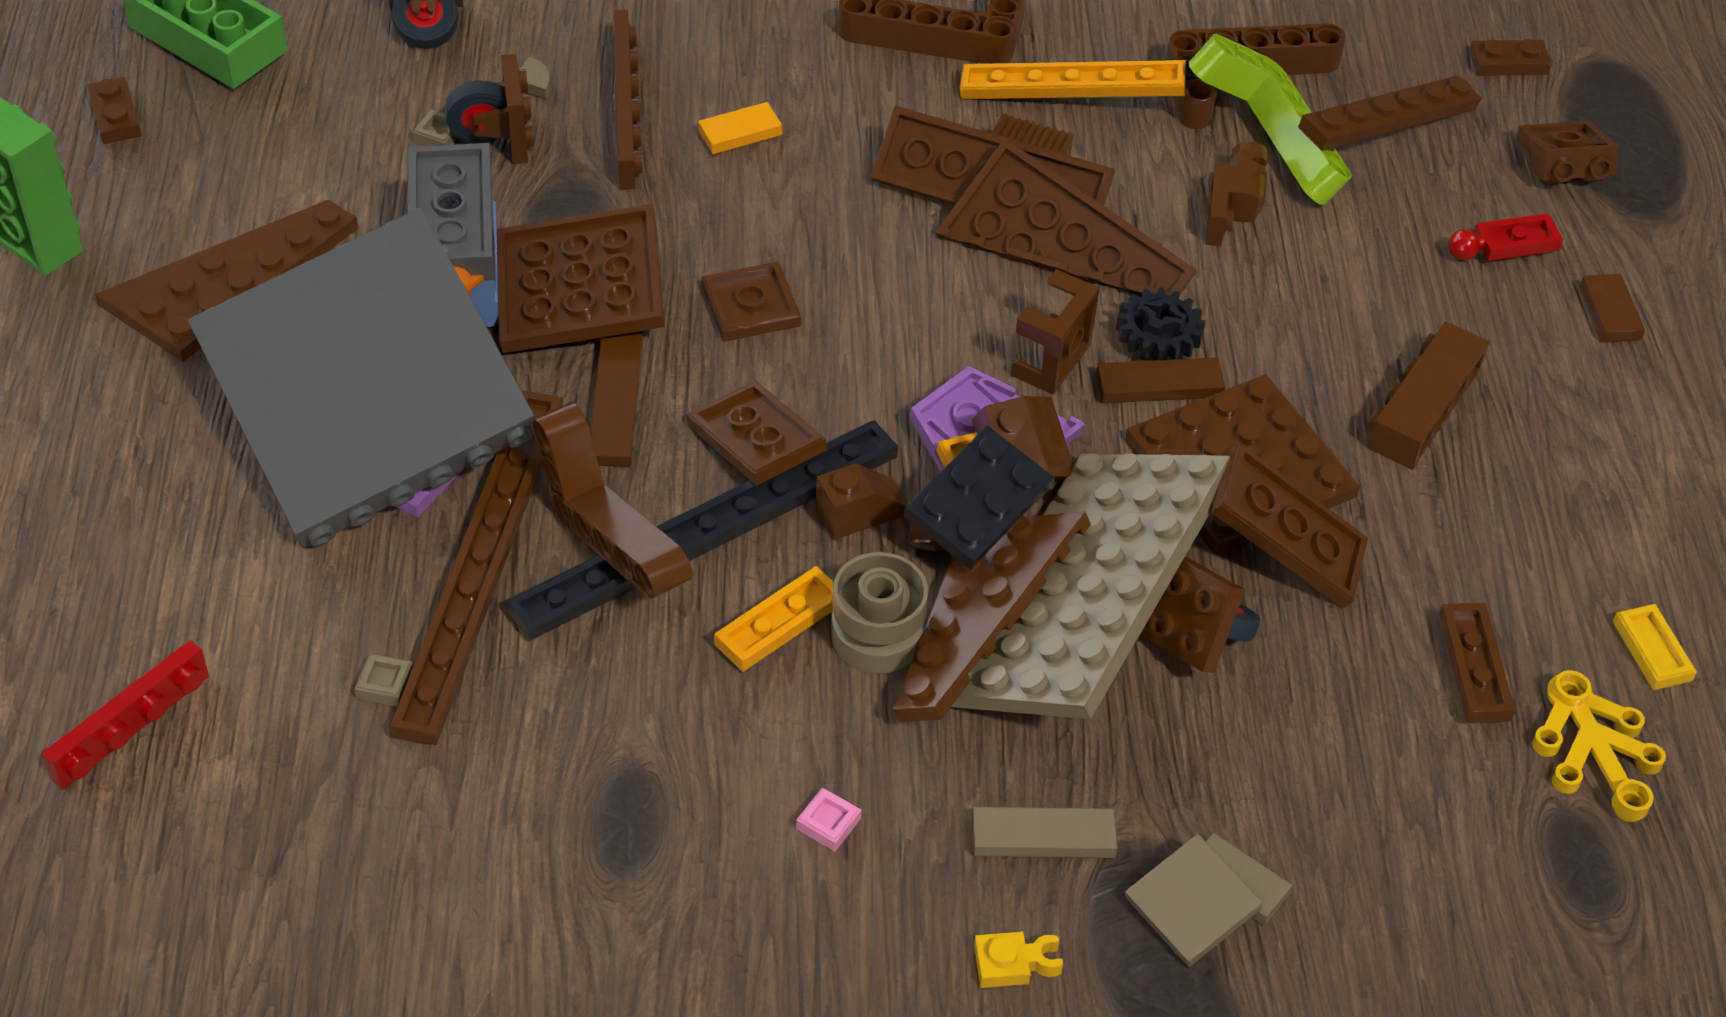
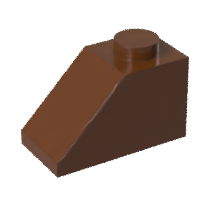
(857, 500)

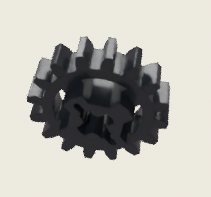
(1160, 325)

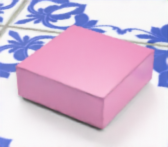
(828, 819)

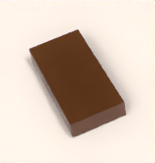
(1612, 308)

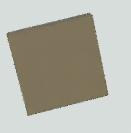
(1193, 900)

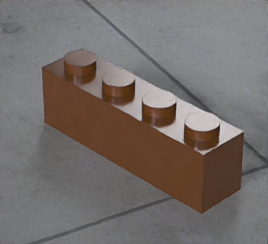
(1427, 394)

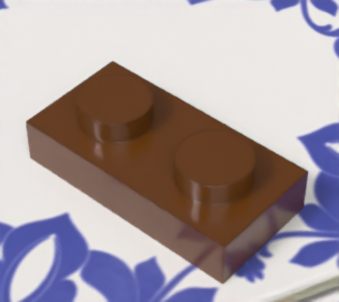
(1510, 57)
(114, 110)

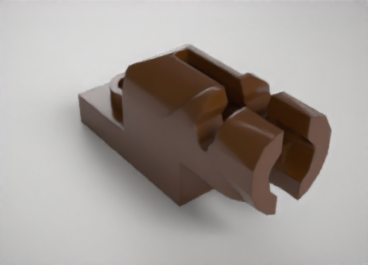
(1237, 190)

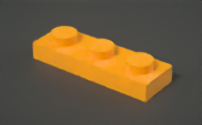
(776, 619)

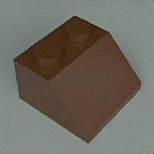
(1032, 428)

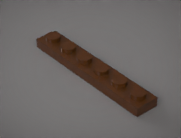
(627, 108)
(1389, 112)

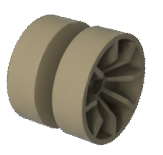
(878, 612)

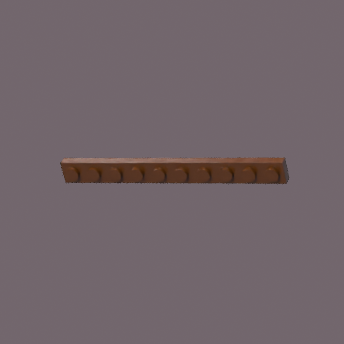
(470, 587)

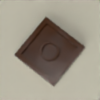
(751, 301)

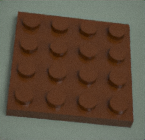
(579, 278)
(1265, 424)

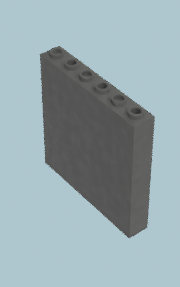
(363, 378)

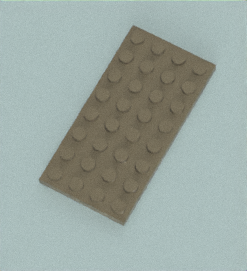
(1105, 589)

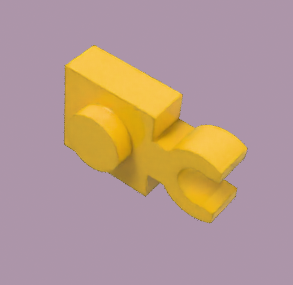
(1007, 960)

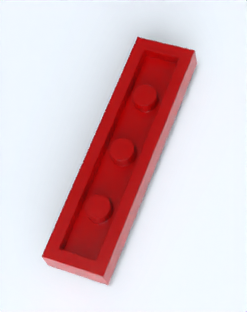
(125, 715)

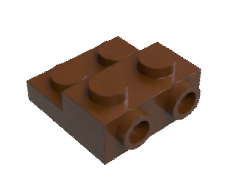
(1569, 151)

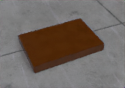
(756, 432)

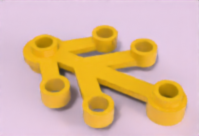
(1600, 742)

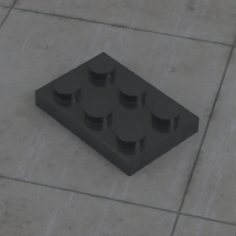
(978, 497)

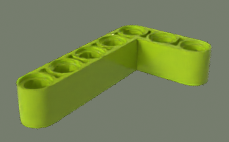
(1276, 107)

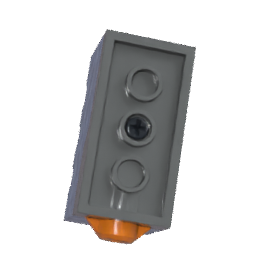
(457, 198)

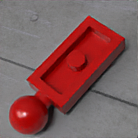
(1507, 238)

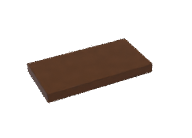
(1290, 525)

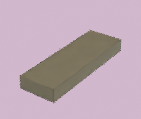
(1044, 832)

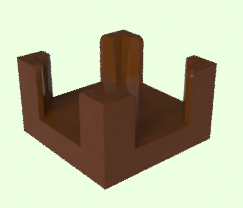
(1063, 335)

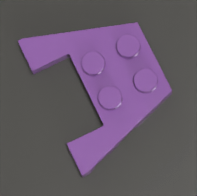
(954, 404)

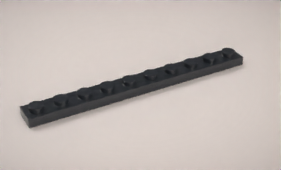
(699, 530)

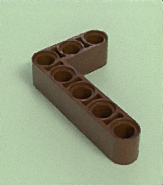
(934, 29)
(1293, 47)
(597, 513)

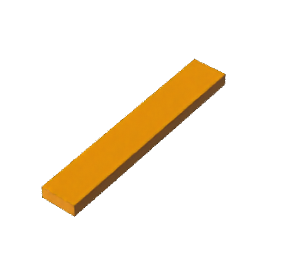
(1073, 79)

